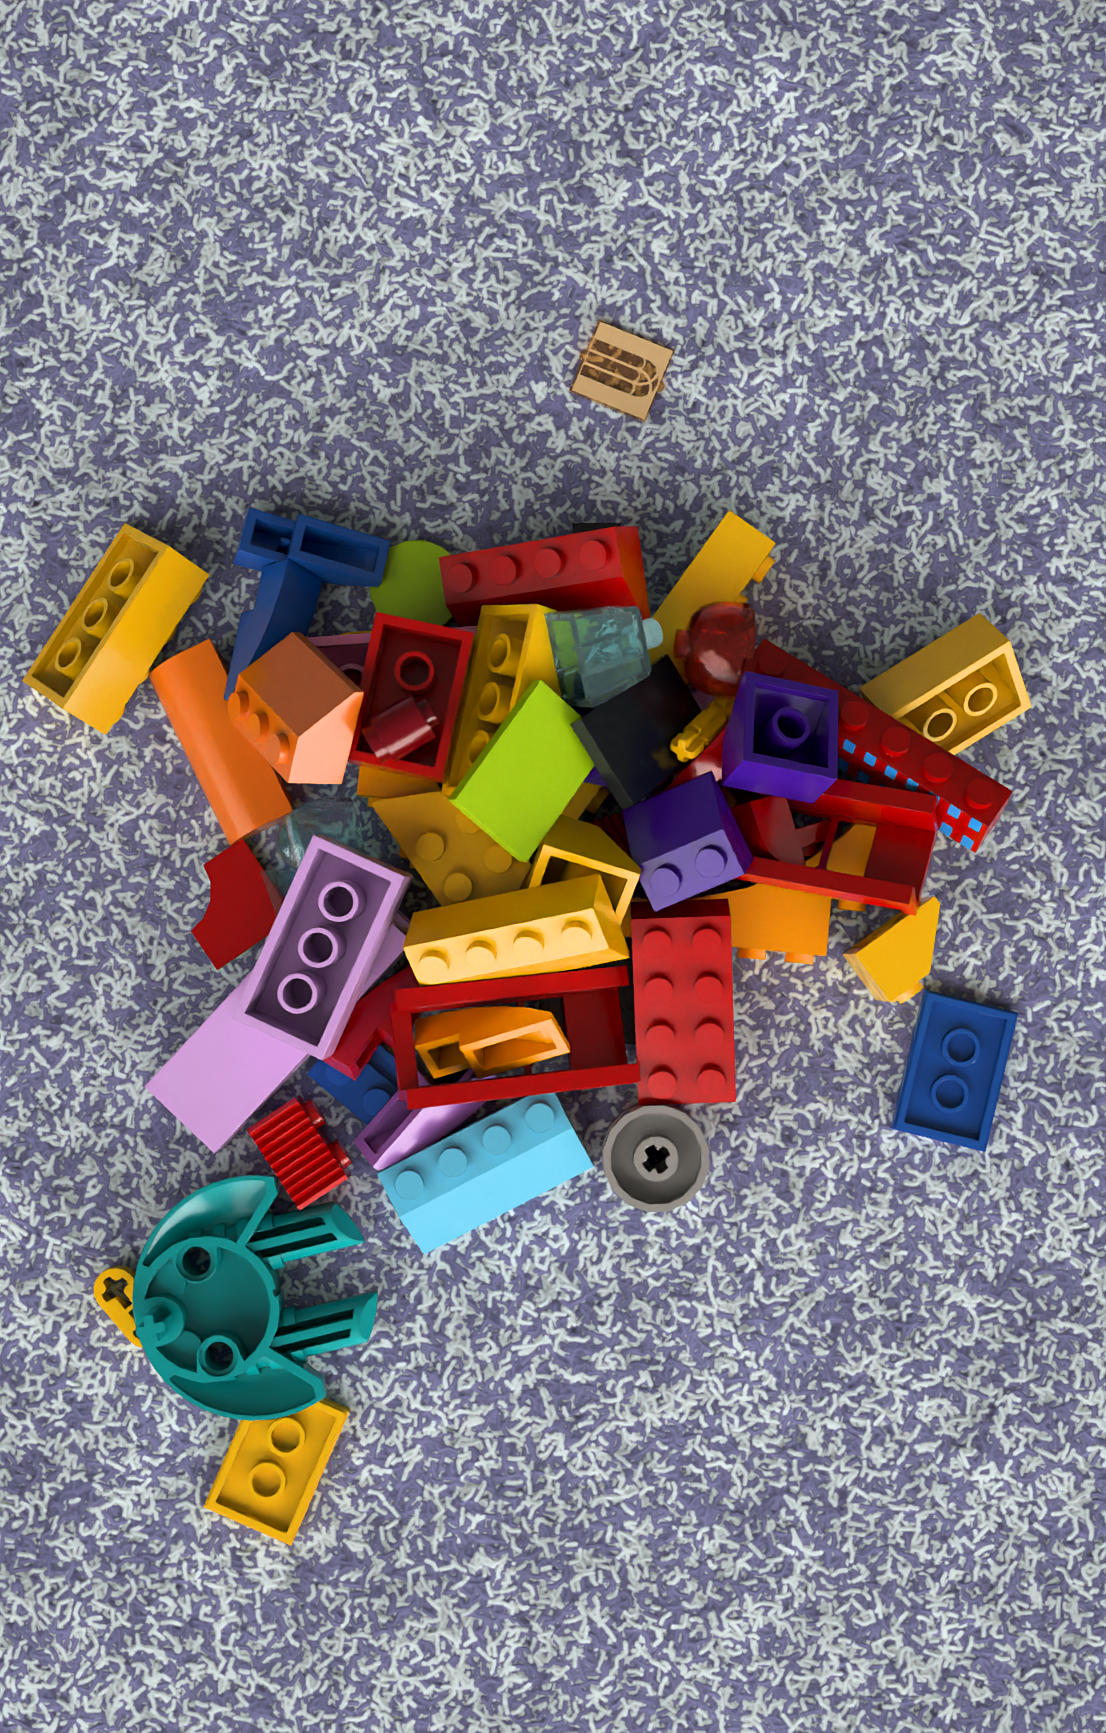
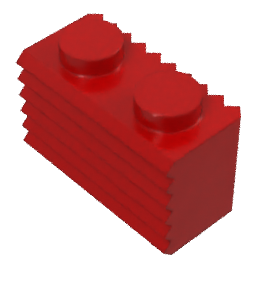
(301, 1151)

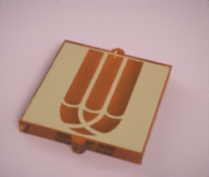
(621, 371)

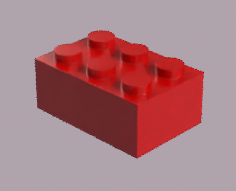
(419, 661)

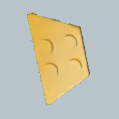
(450, 849)

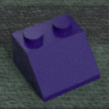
(781, 738)
(685, 841)

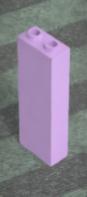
(233, 1069)

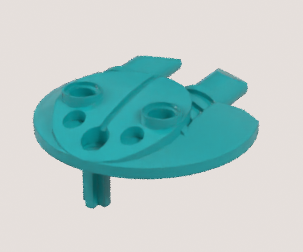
(240, 1300)

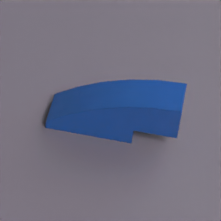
(321, 547)
(282, 606)

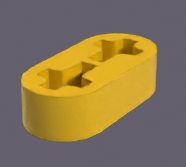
(116, 1307)

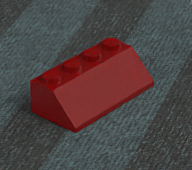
(554, 572)

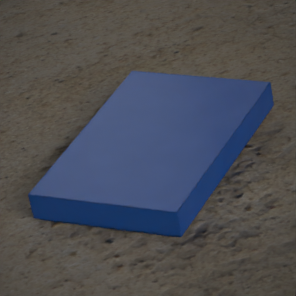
(954, 1070)

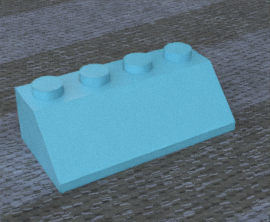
(485, 1169)

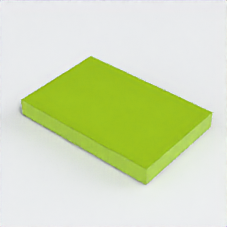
(525, 772)

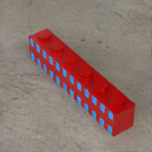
(894, 756)

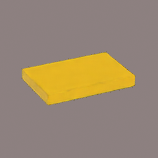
(276, 1469)

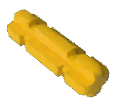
(702, 729)

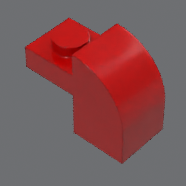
(772, 833)

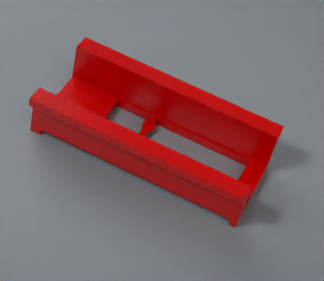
(897, 856)
(590, 1024)

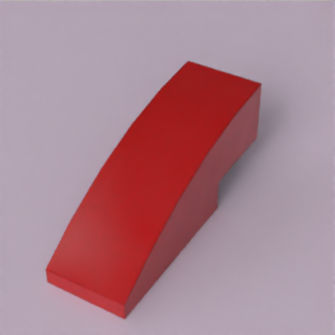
(370, 1025)

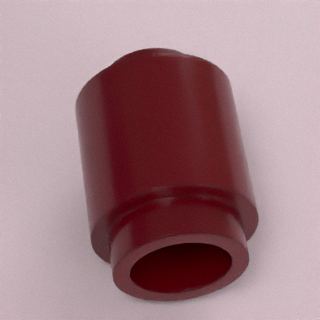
(401, 728)

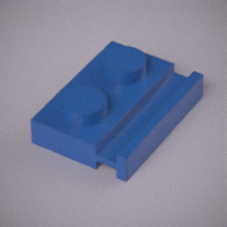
(370, 1090)

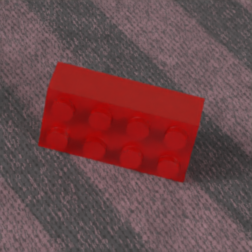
(683, 1002)

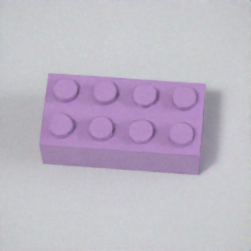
(322, 946)

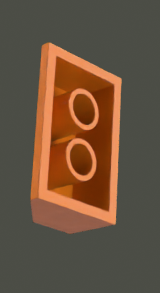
(297, 711)

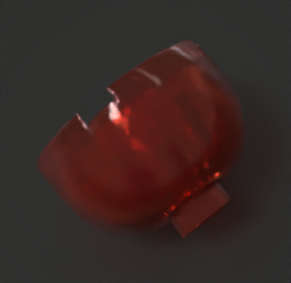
(716, 647)

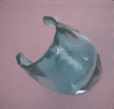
(323, 816)

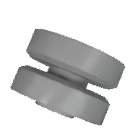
(659, 1184)

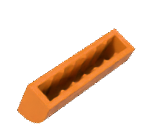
(233, 774)

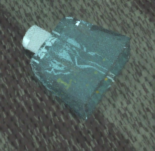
(600, 651)

